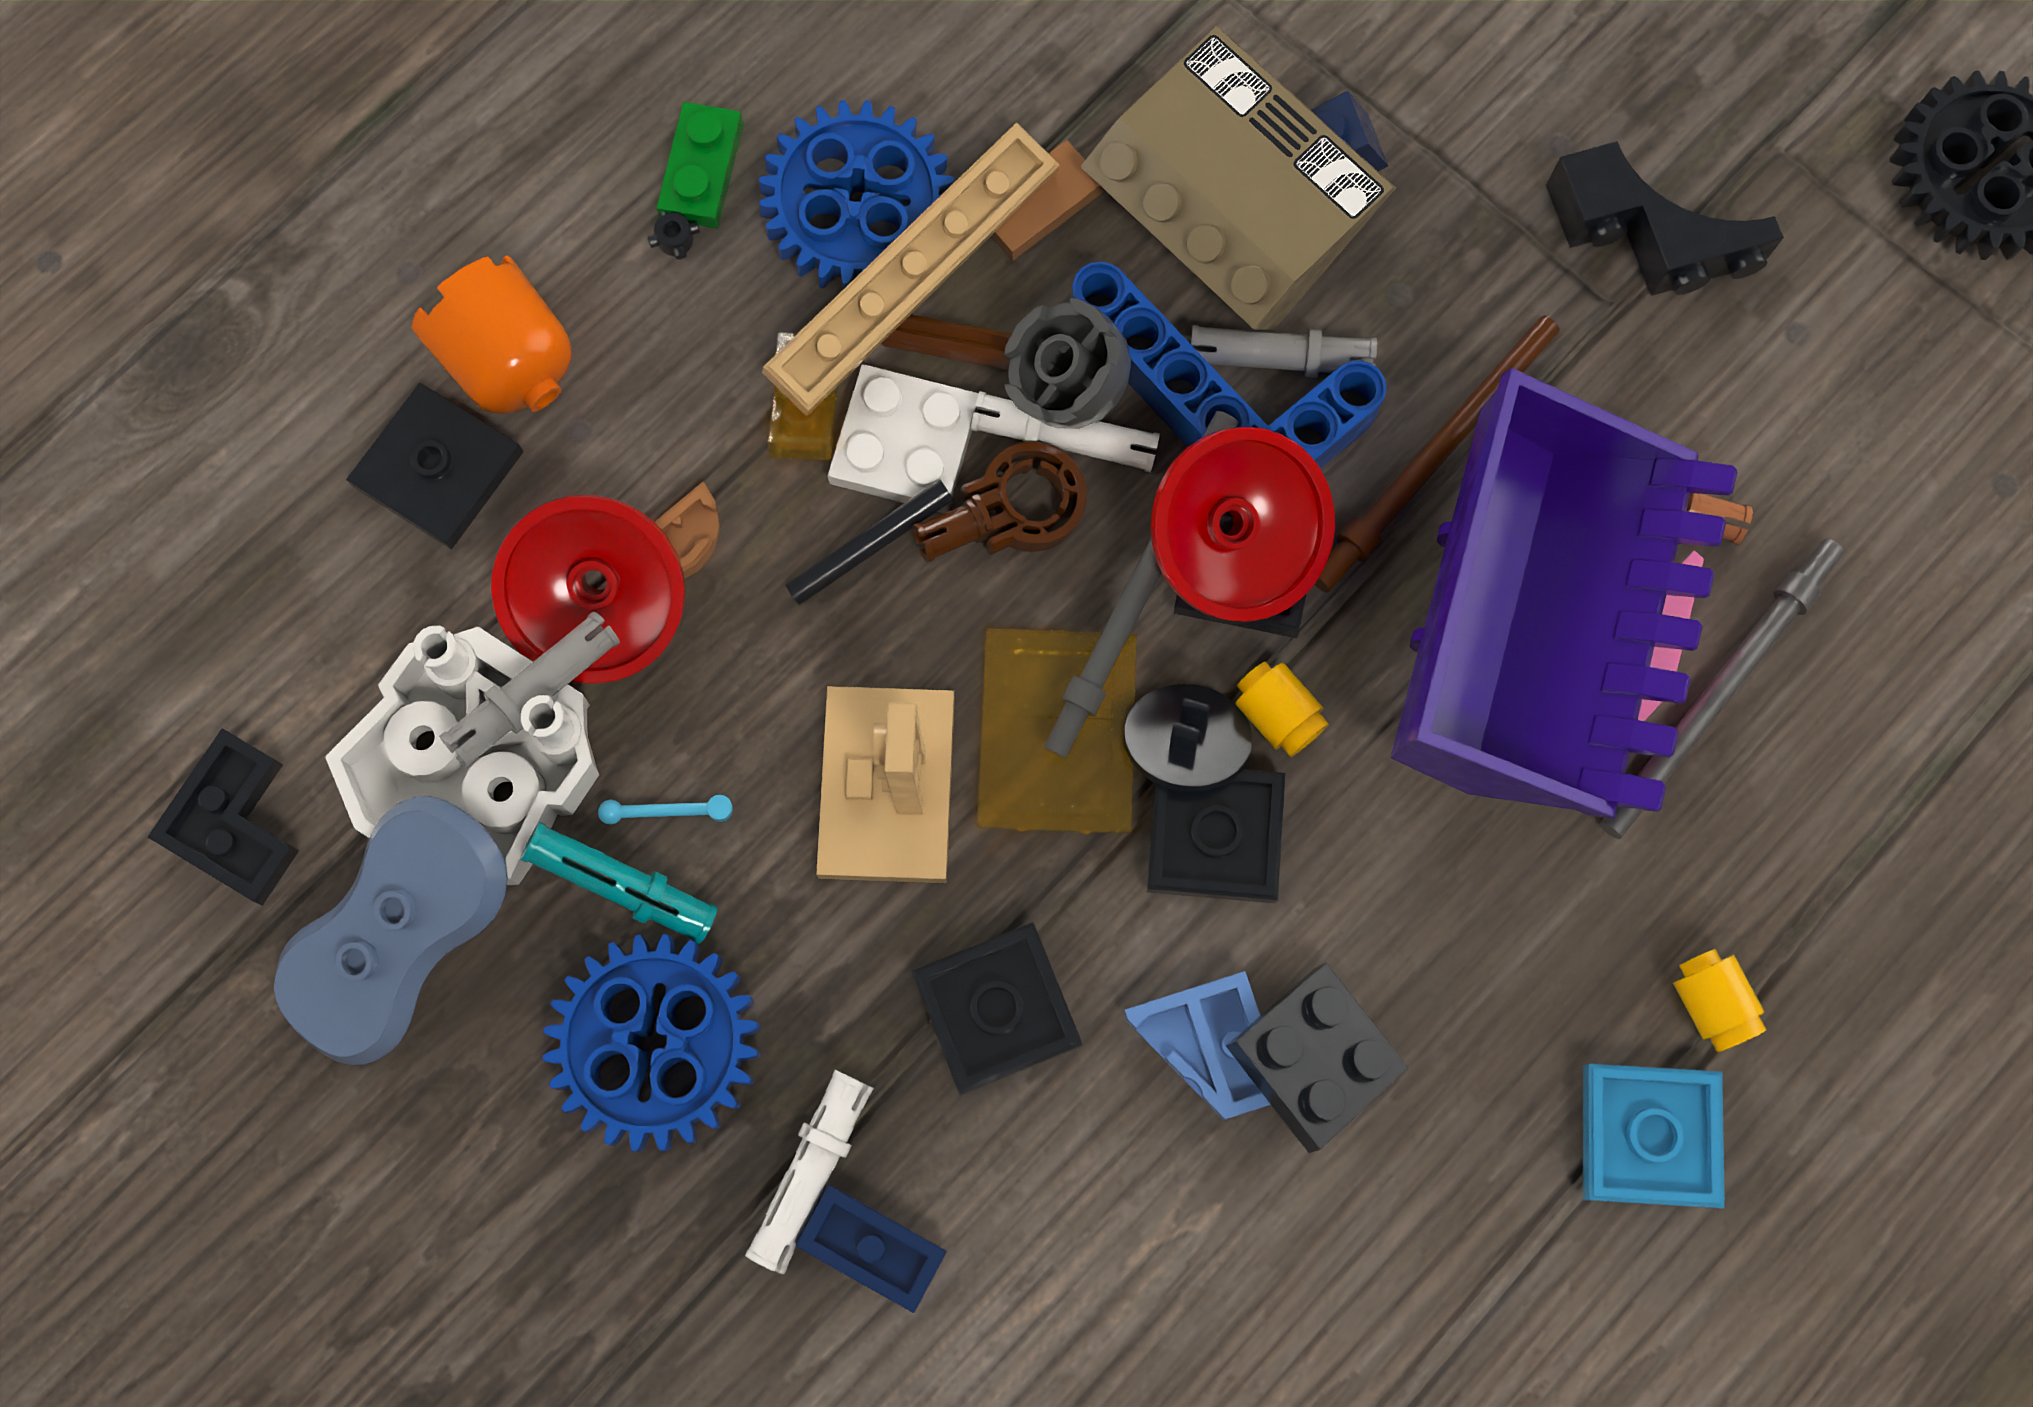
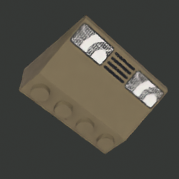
(1238, 179)

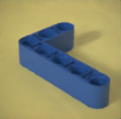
(1177, 359)

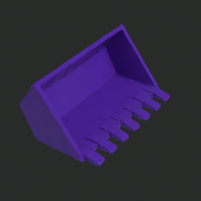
(1557, 605)

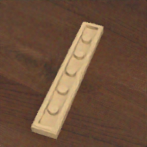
(910, 269)

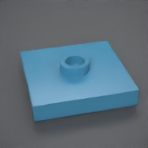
(1653, 1136)

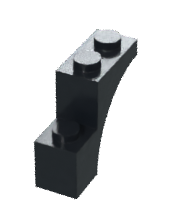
(1676, 249)

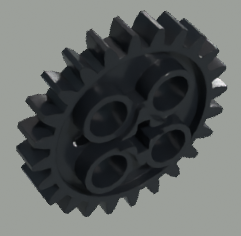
(1960, 126)

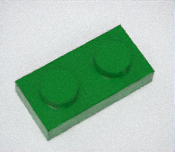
(701, 163)

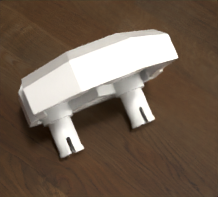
(433, 689)

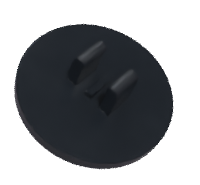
(1187, 737)

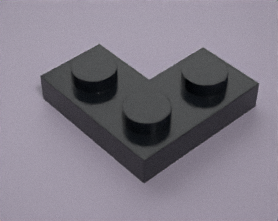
(210, 820)

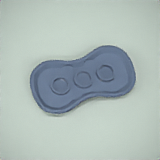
(419, 893)

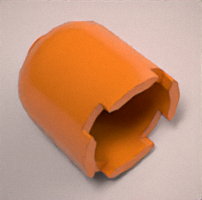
(496, 338)

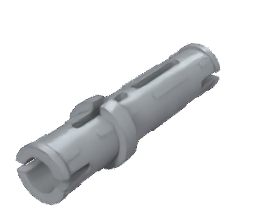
(1281, 350)
(543, 677)

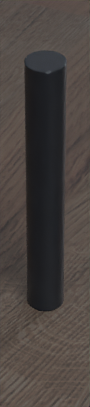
(869, 542)

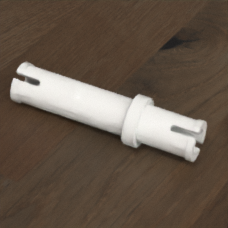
(1094, 440)
(805, 1180)

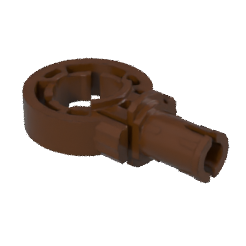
(989, 493)

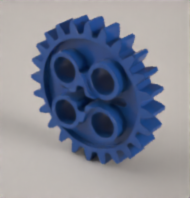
(864, 147)
(592, 1037)

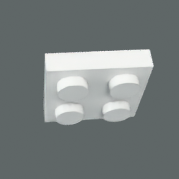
(902, 435)

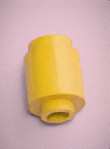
(1281, 707)
(1720, 1000)

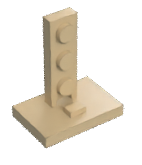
(886, 785)

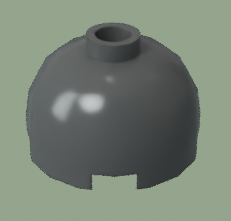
(1067, 365)

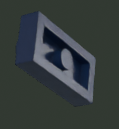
(871, 1248)

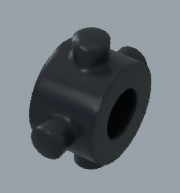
(673, 234)

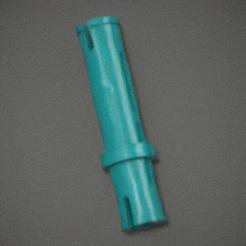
(689, 917)

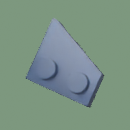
(1192, 1038)

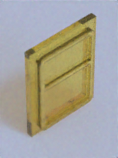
(1022, 700)

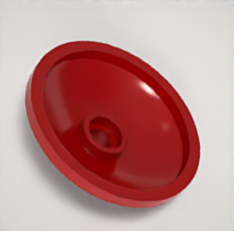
(1278, 529)
(544, 591)

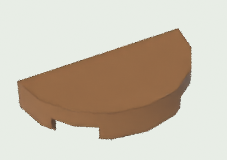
(692, 528)

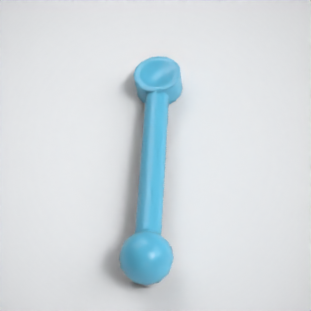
(718, 808)

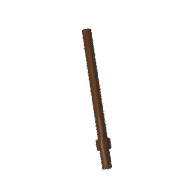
(1362, 535)

